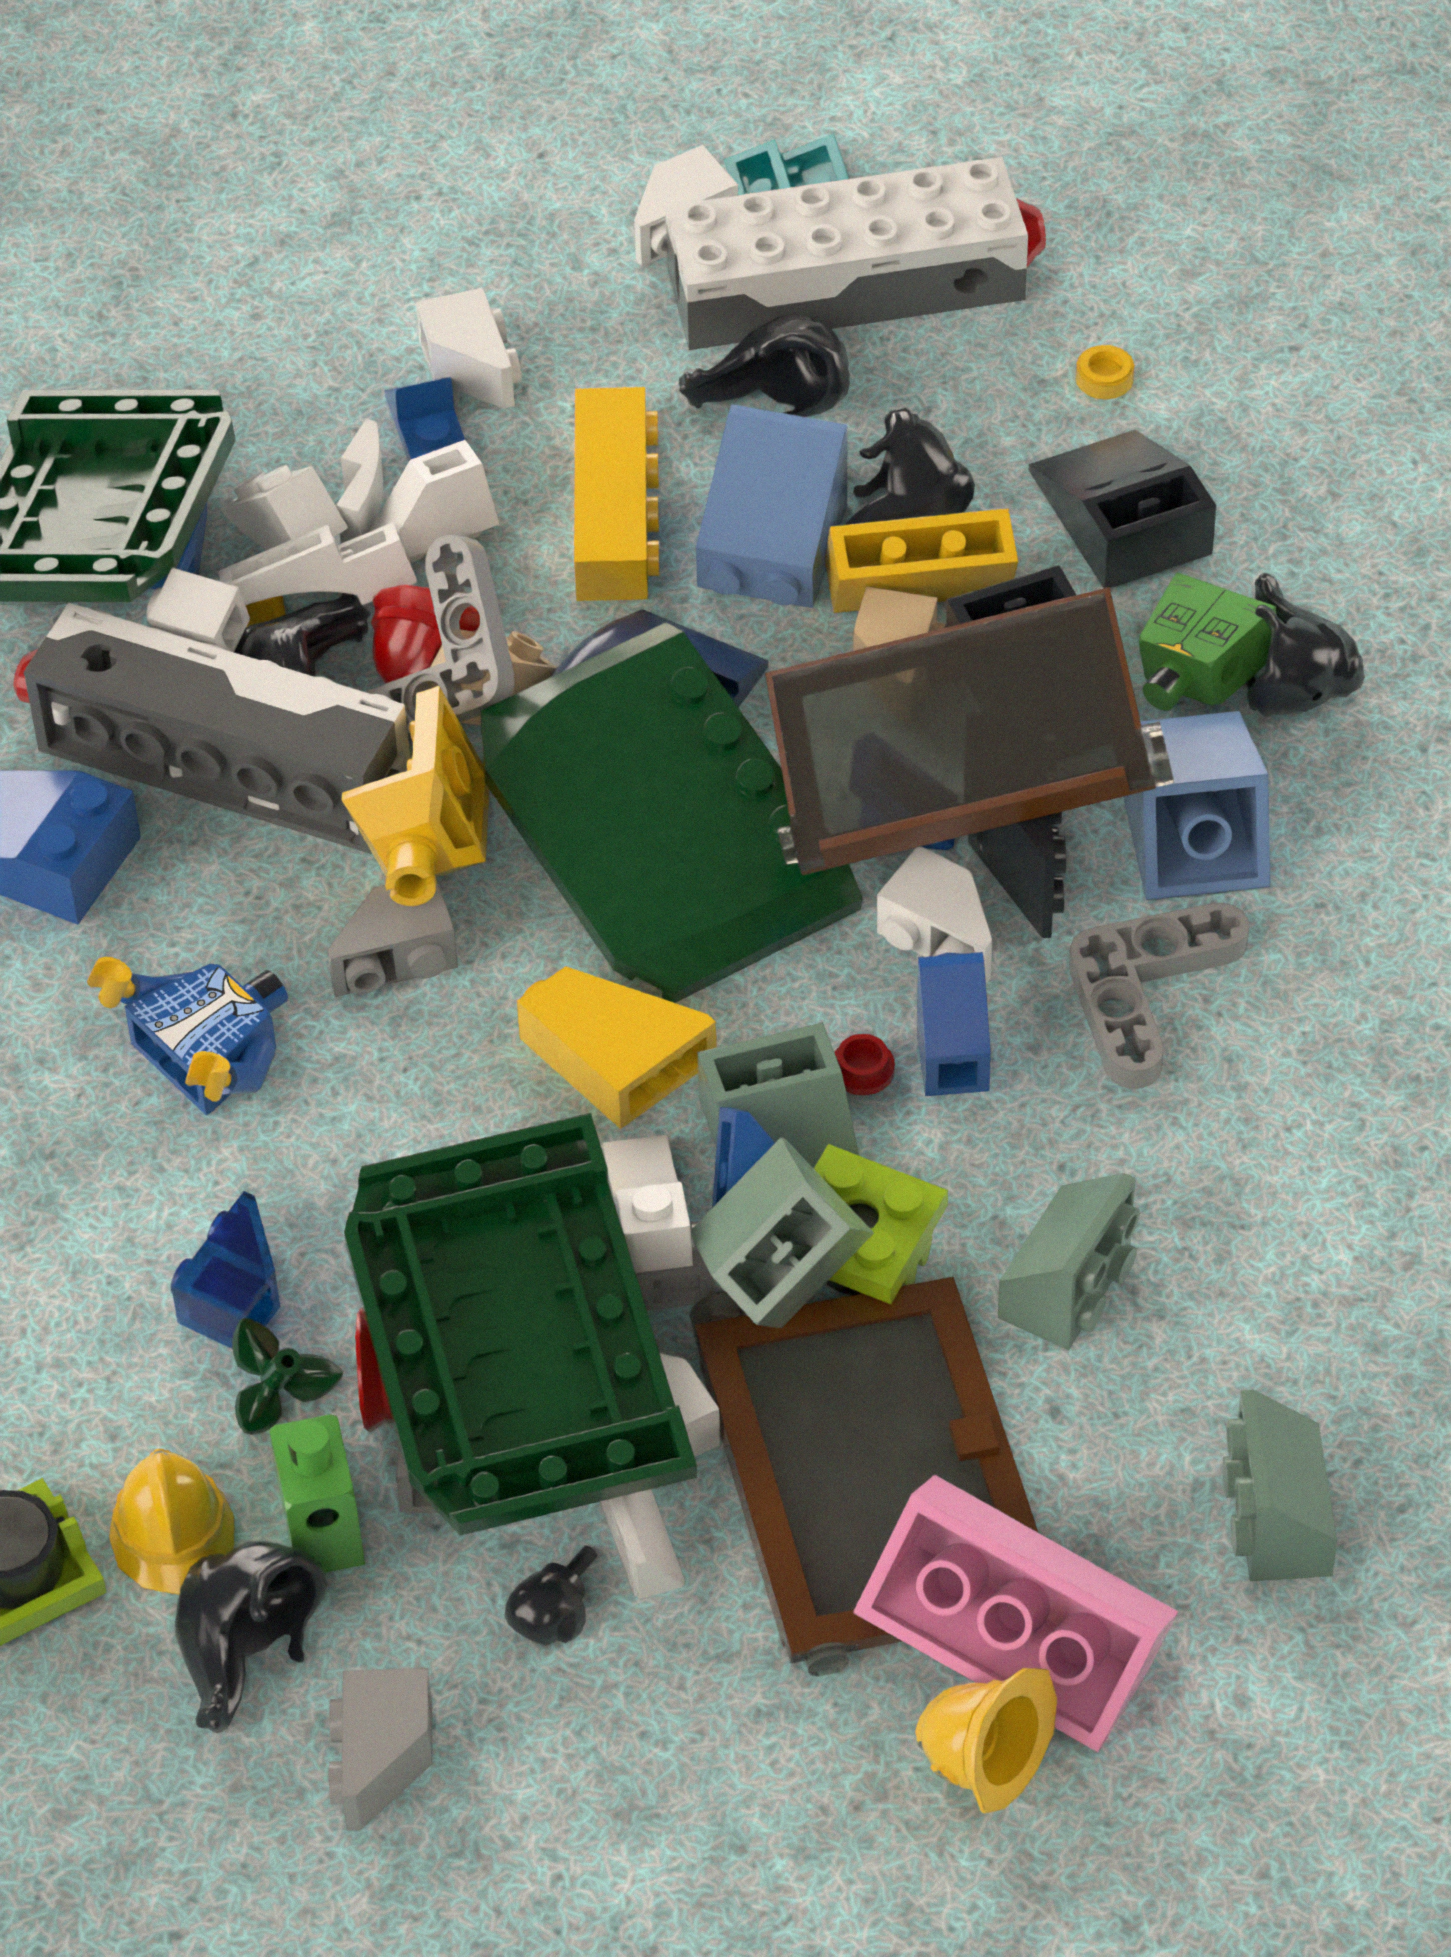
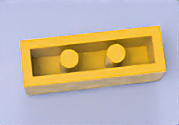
(920, 556)

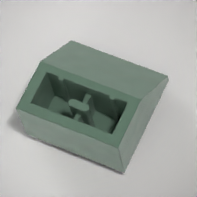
(786, 1085)
(778, 1236)
(1072, 1260)
(1279, 1491)

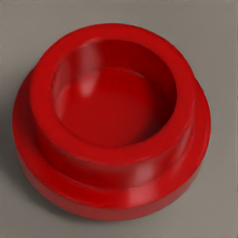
(865, 1064)

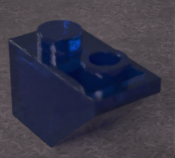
(228, 1276)

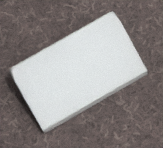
(643, 1544)

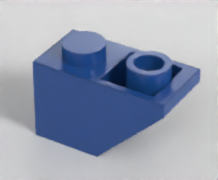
(953, 1024)

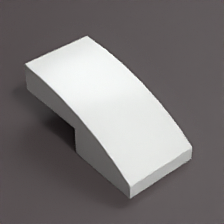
(361, 481)

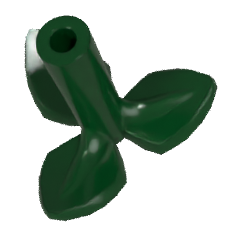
(302, 1376)

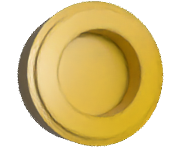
(1104, 372)

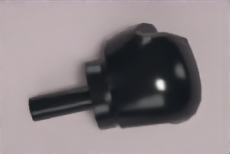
(550, 1601)

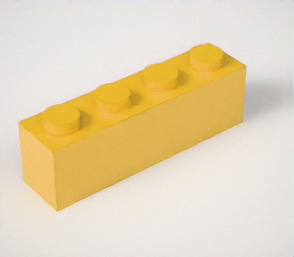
(611, 494)

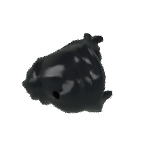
(786, 359)
(916, 472)
(306, 634)
(1305, 659)
(238, 1608)

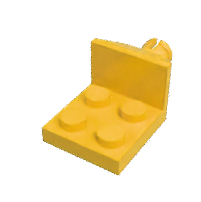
(431, 814)

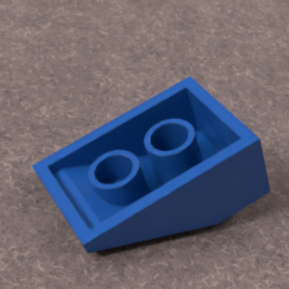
(62, 838)

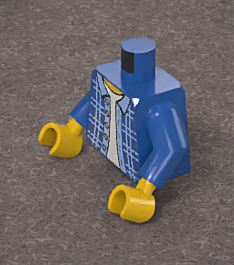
(197, 1026)

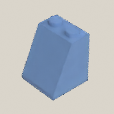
(772, 506)
(1210, 823)

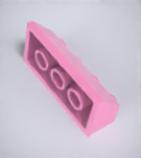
(1007, 1599)

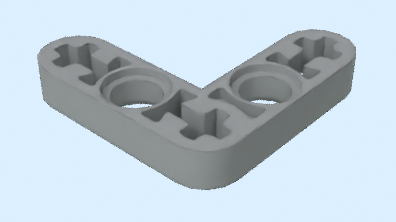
(464, 657)
(1131, 964)

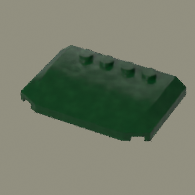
(104, 490)
(657, 814)
(512, 1328)

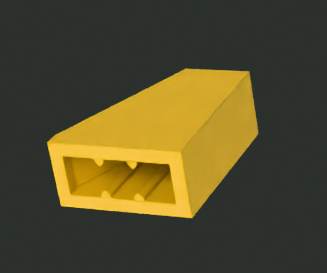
(613, 1040)

